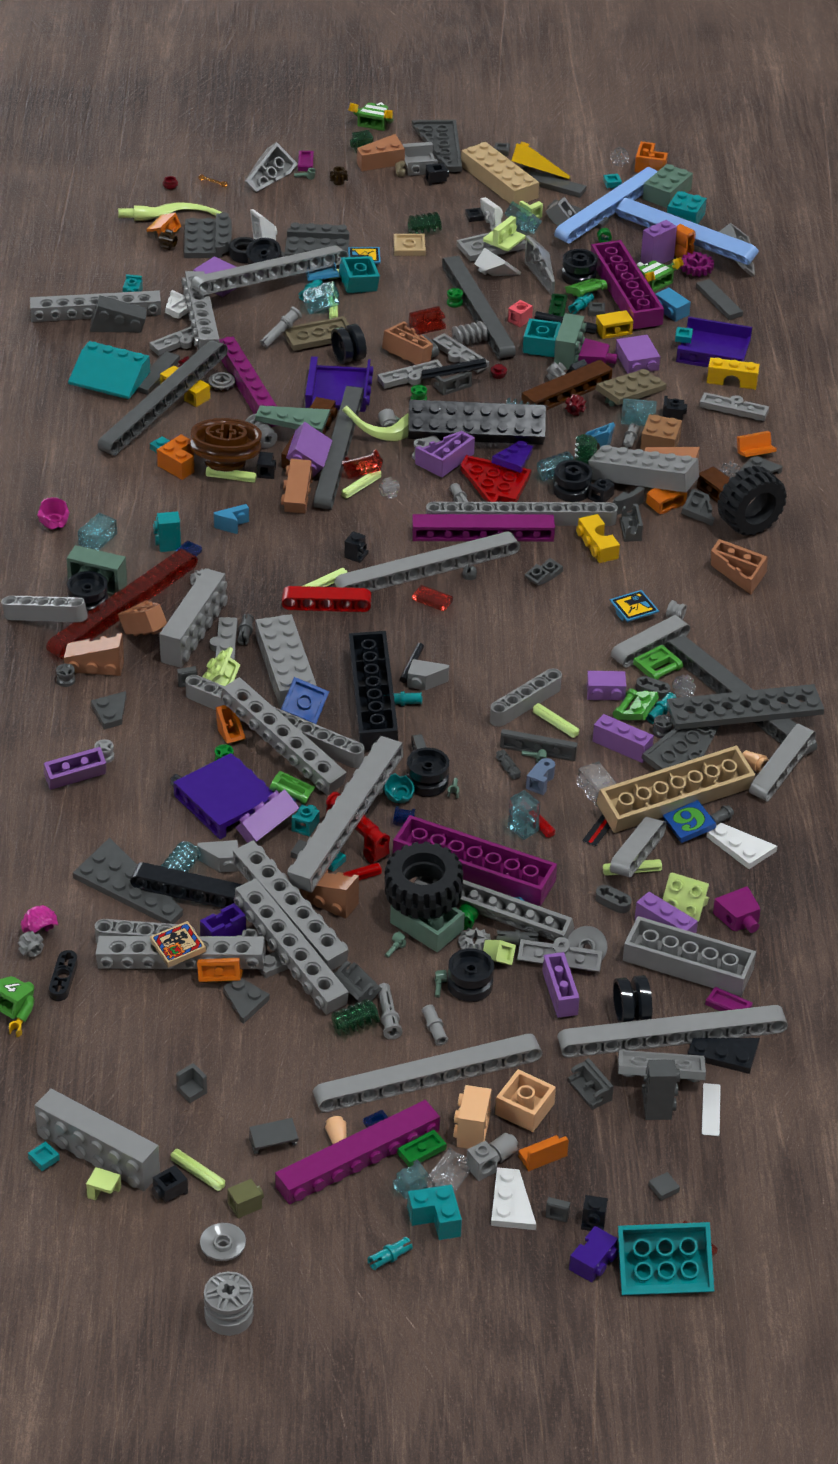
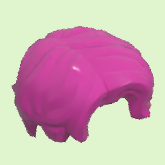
(53, 513)
(38, 918)

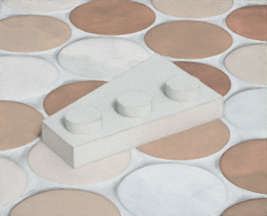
(491, 212)
(740, 845)
(511, 1201)

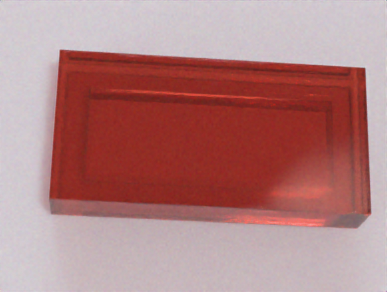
(432, 598)

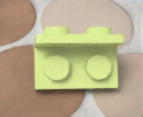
(505, 235)
(222, 668)
(686, 894)

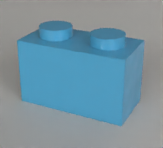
(674, 304)

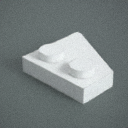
(176, 305)

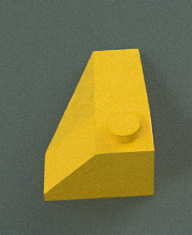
(529, 157)

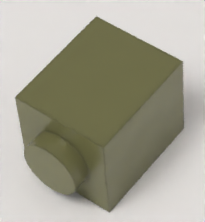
(245, 1198)

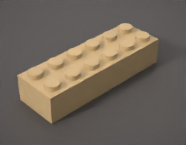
(499, 173)

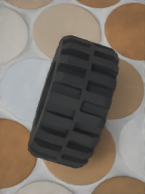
(741, 490)
(428, 899)

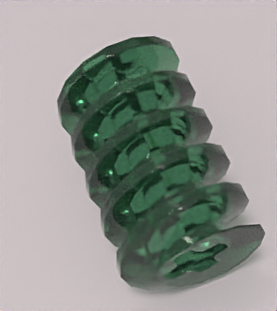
(424, 221)
(585, 447)
(354, 1016)

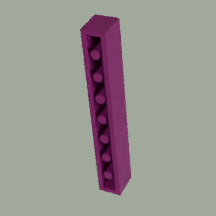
(245, 376)
(476, 526)
(355, 1152)

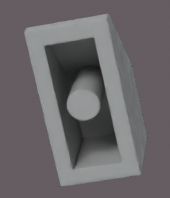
(560, 211)
(426, 674)
(218, 855)

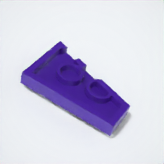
(514, 456)

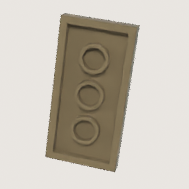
(313, 333)
(631, 386)

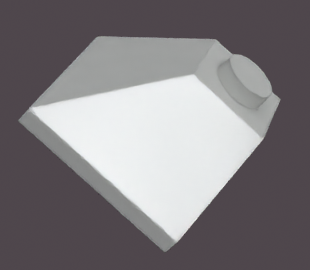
(262, 227)
(494, 265)

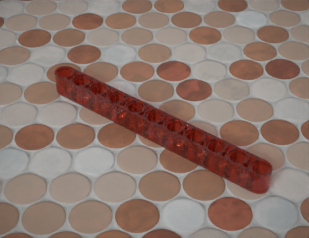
(136, 592)

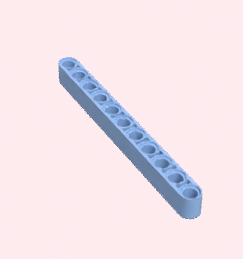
(603, 207)
(705, 237)

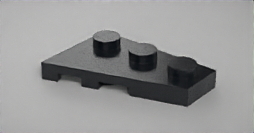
(728, 1053)

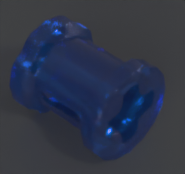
(401, 815)

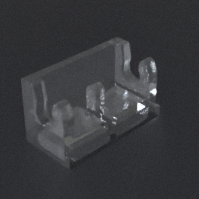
(449, 1171)

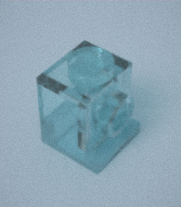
(411, 1179)

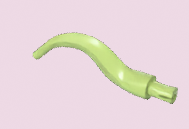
(143, 213)
(393, 433)

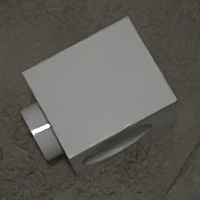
(482, 1160)

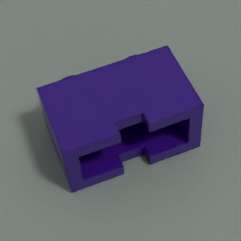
(227, 923)
(592, 1258)

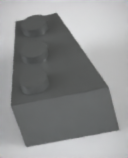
(117, 316)
(660, 1089)

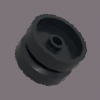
(263, 250)
(579, 266)
(348, 343)
(572, 480)
(90, 587)
(428, 771)
(470, 975)
(632, 999)

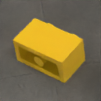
(614, 324)

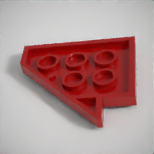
(494, 481)

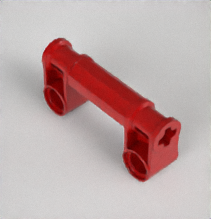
(375, 842)

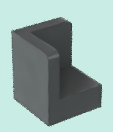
(191, 1083)

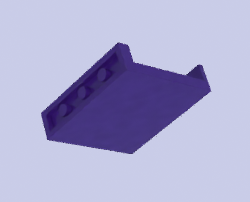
(714, 340)
(331, 382)
(221, 793)

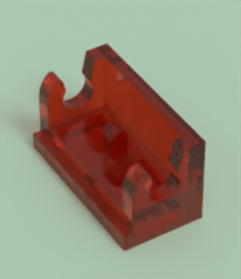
(427, 320)
(362, 465)

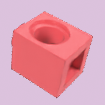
(520, 313)

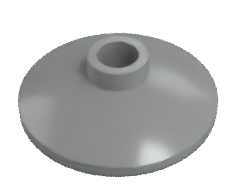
(588, 935)
(222, 1241)

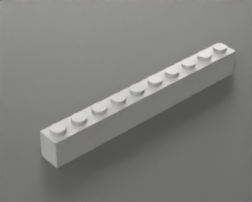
(345, 814)

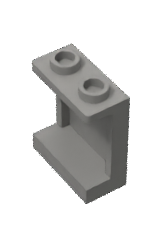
(418, 156)

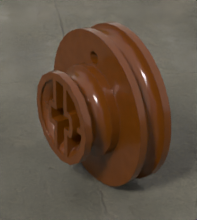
(225, 442)

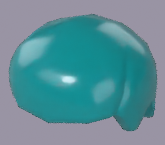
(399, 788)

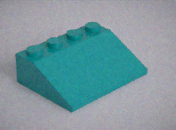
(110, 370)
(665, 1258)

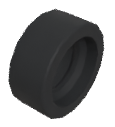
(236, 247)

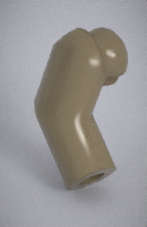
(398, 168)

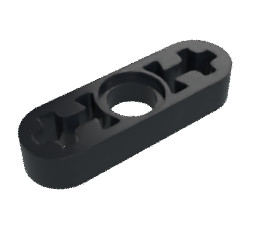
(66, 982)

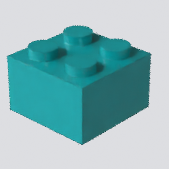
(687, 206)
(359, 274)
(540, 337)

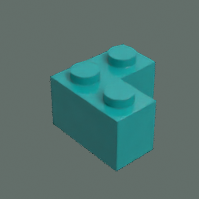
(168, 531)
(436, 1206)

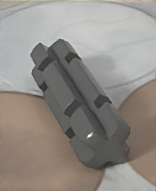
(508, 764)

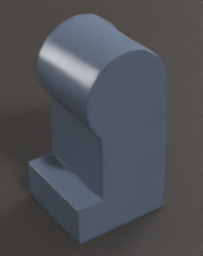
(540, 775)

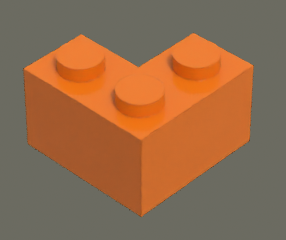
(648, 157)
(176, 457)

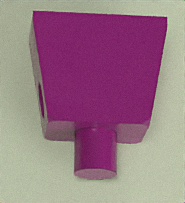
(595, 351)
(738, 910)

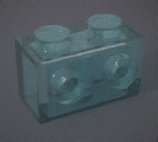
(524, 218)
(321, 297)
(637, 411)
(97, 532)
(524, 814)

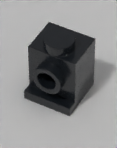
(436, 173)
(674, 408)
(266, 465)
(602, 486)
(356, 547)
(169, 1184)
(594, 1212)

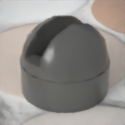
(469, 576)

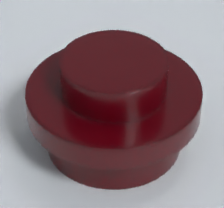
(170, 182)
(498, 371)

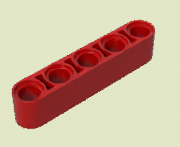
(326, 599)

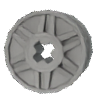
(228, 1303)

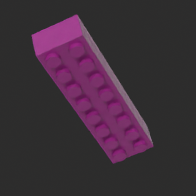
(627, 284)
(485, 861)

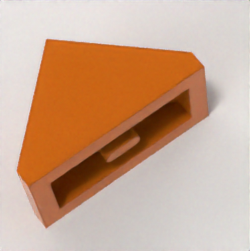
(229, 725)

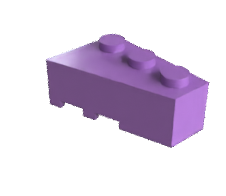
(446, 454)

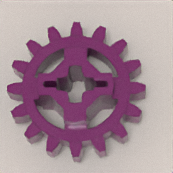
(697, 264)

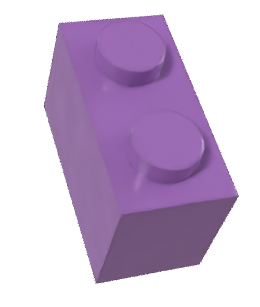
(606, 685)

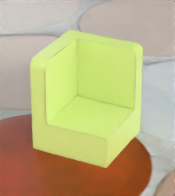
(535, 208)
(500, 951)
(102, 1181)

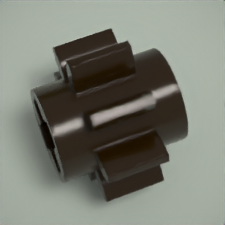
(338, 175)
(167, 239)

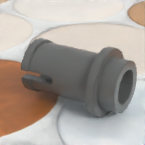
(721, 815)

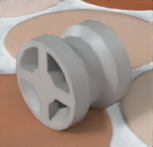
(676, 609)
(107, 749)

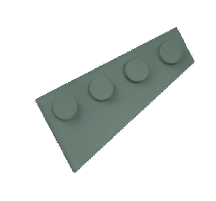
(293, 417)

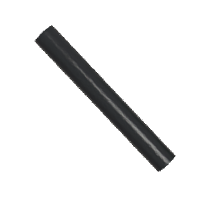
(415, 655)

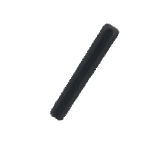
(590, 327)
(454, 368)

